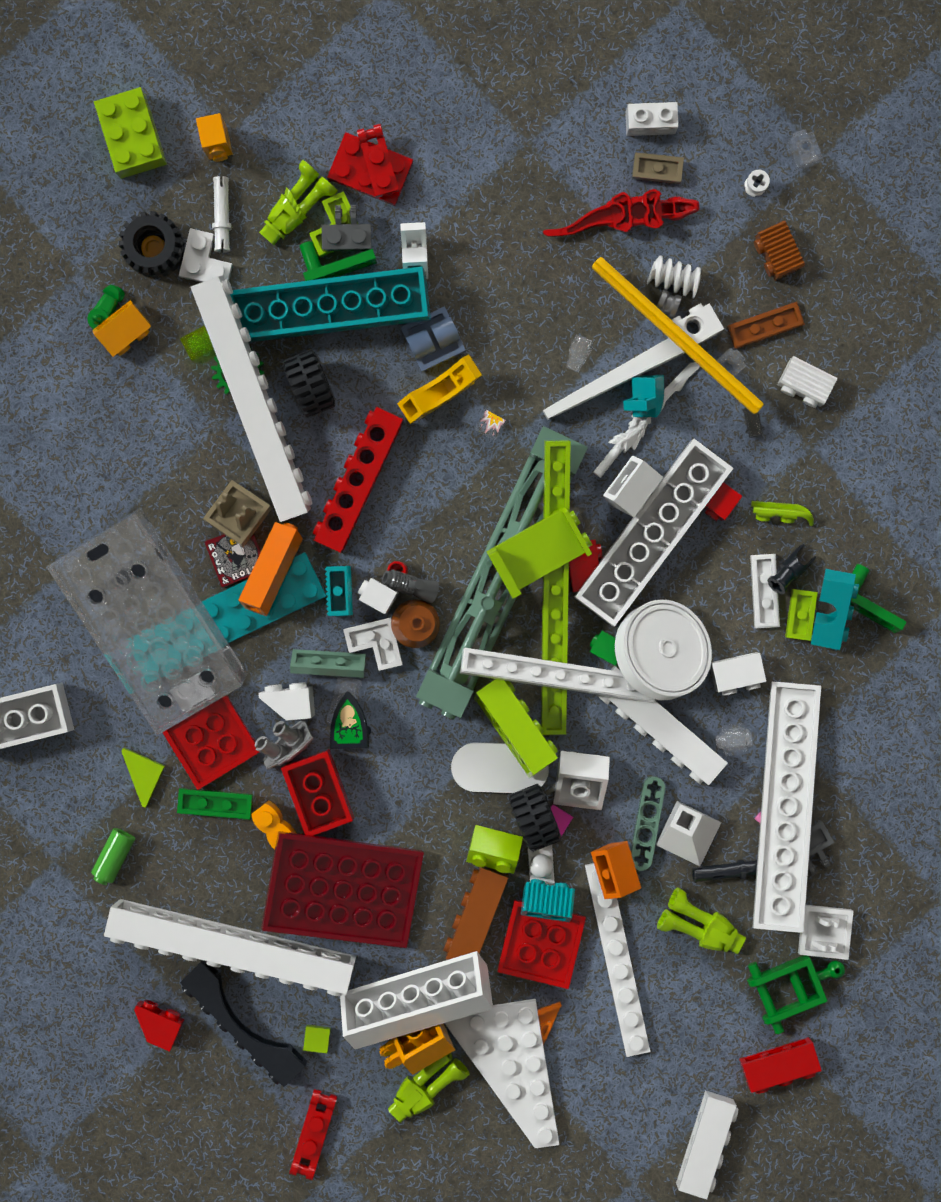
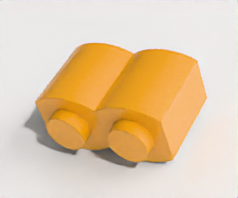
(270, 821)

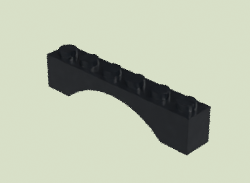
(277, 1058)

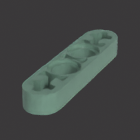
(649, 823)

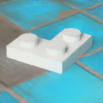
(197, 261)
(380, 637)

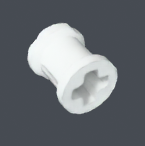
(760, 175)

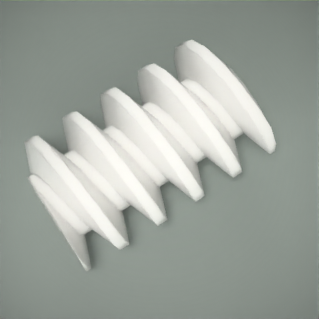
(675, 276)

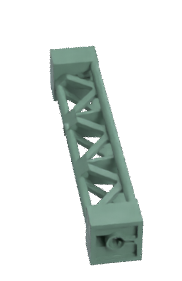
(447, 688)

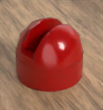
(396, 565)

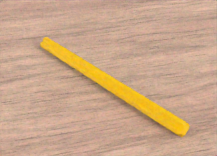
(677, 335)

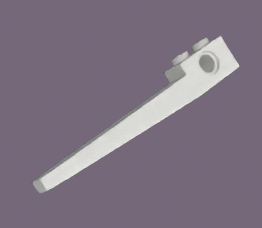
(659, 354)

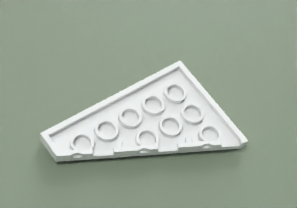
(511, 1058)

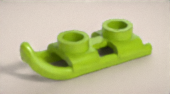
(786, 512)

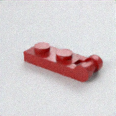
(378, 162)

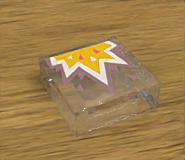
(490, 424)

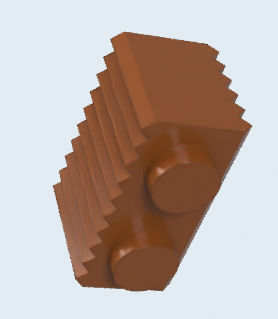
(779, 251)

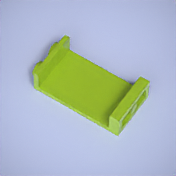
(539, 550)

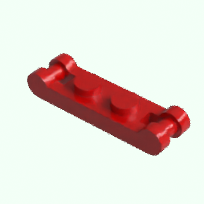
(313, 1134)

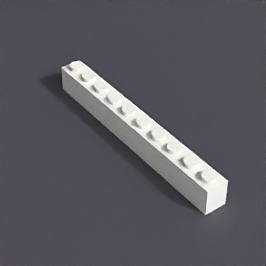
(251, 398)

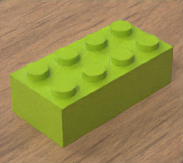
(516, 727)

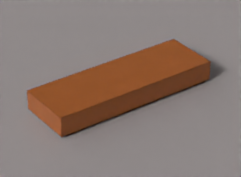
(765, 325)

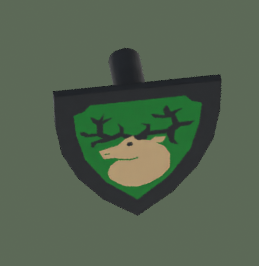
(349, 725)

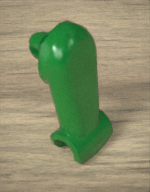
(106, 305)

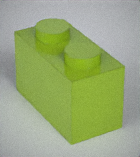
(494, 849)

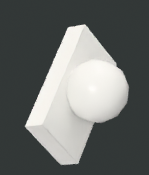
(541, 865)

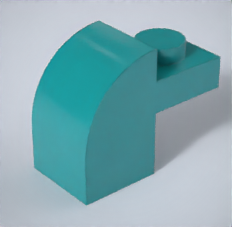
(647, 396)

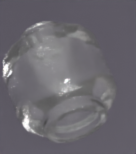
(734, 739)

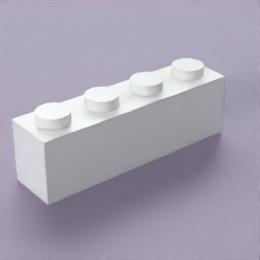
(706, 1145)

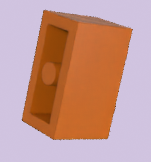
(616, 870)

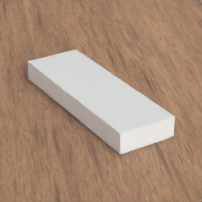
(764, 598)

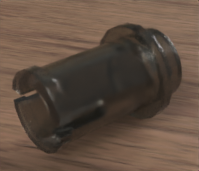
(753, 424)

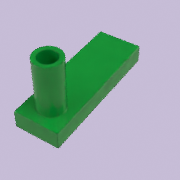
(335, 269)
(871, 609)

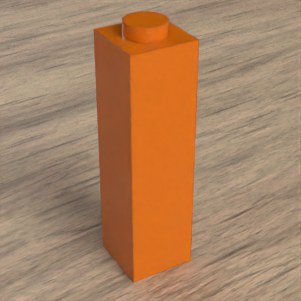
(271, 568)

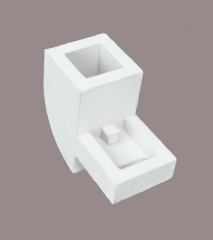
(414, 246)

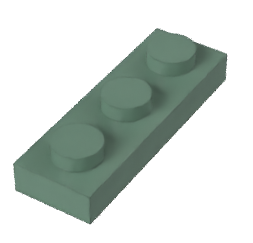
(328, 663)

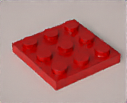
(211, 742)
(541, 948)

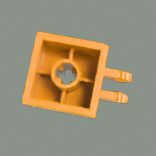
(417, 1048)

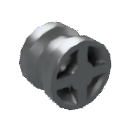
(669, 304)

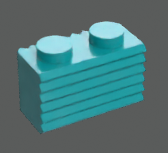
(339, 591)
(548, 900)

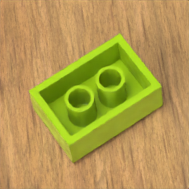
(130, 132)

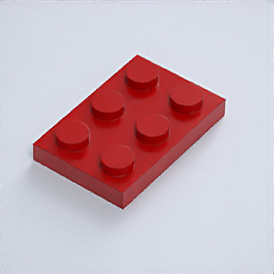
(351, 169)

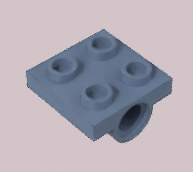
(433, 340)

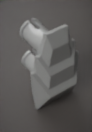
(290, 743)

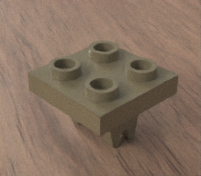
(237, 513)

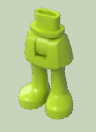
(716, 933)
(415, 1097)

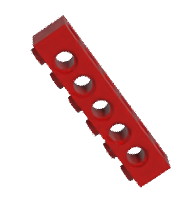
(391, 426)

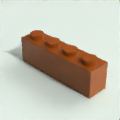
(477, 912)

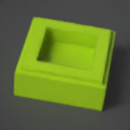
(316, 1039)

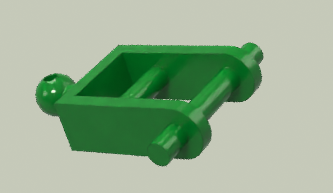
(804, 1002)

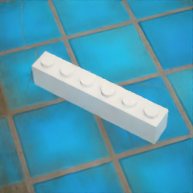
(670, 735)

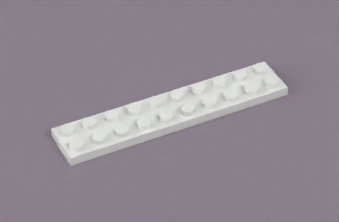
(786, 807)

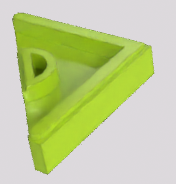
(144, 774)

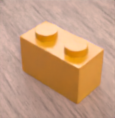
(214, 137)
(122, 329)

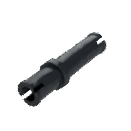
(723, 871)

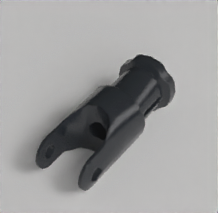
(789, 571)

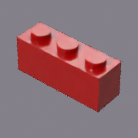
(780, 1065)

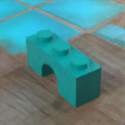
(830, 628)

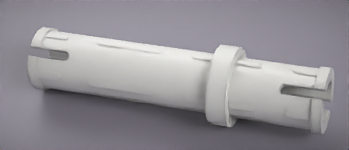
(221, 215)

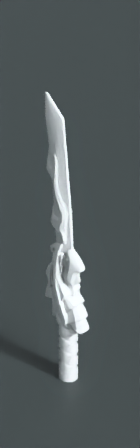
(638, 424)

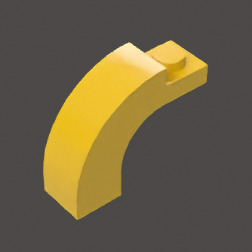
(440, 390)

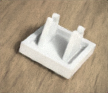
(826, 932)

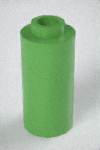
(112, 856)

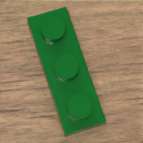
(214, 803)

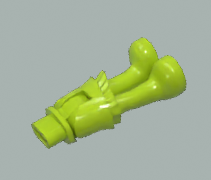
(287, 212)

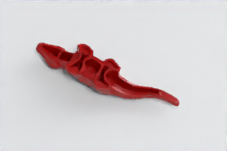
(625, 212)

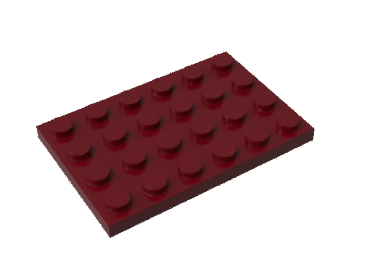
(342, 890)

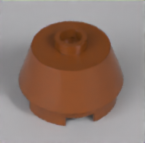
(415, 623)

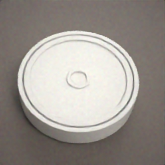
(663, 650)

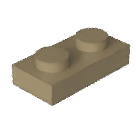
(657, 168)

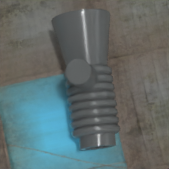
(408, 584)

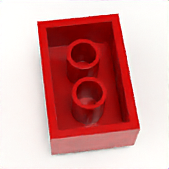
(317, 793)

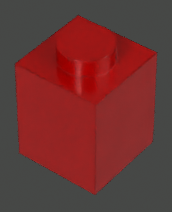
(722, 503)

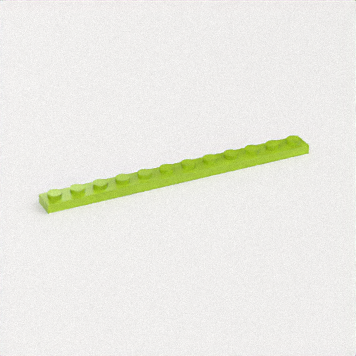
(555, 587)

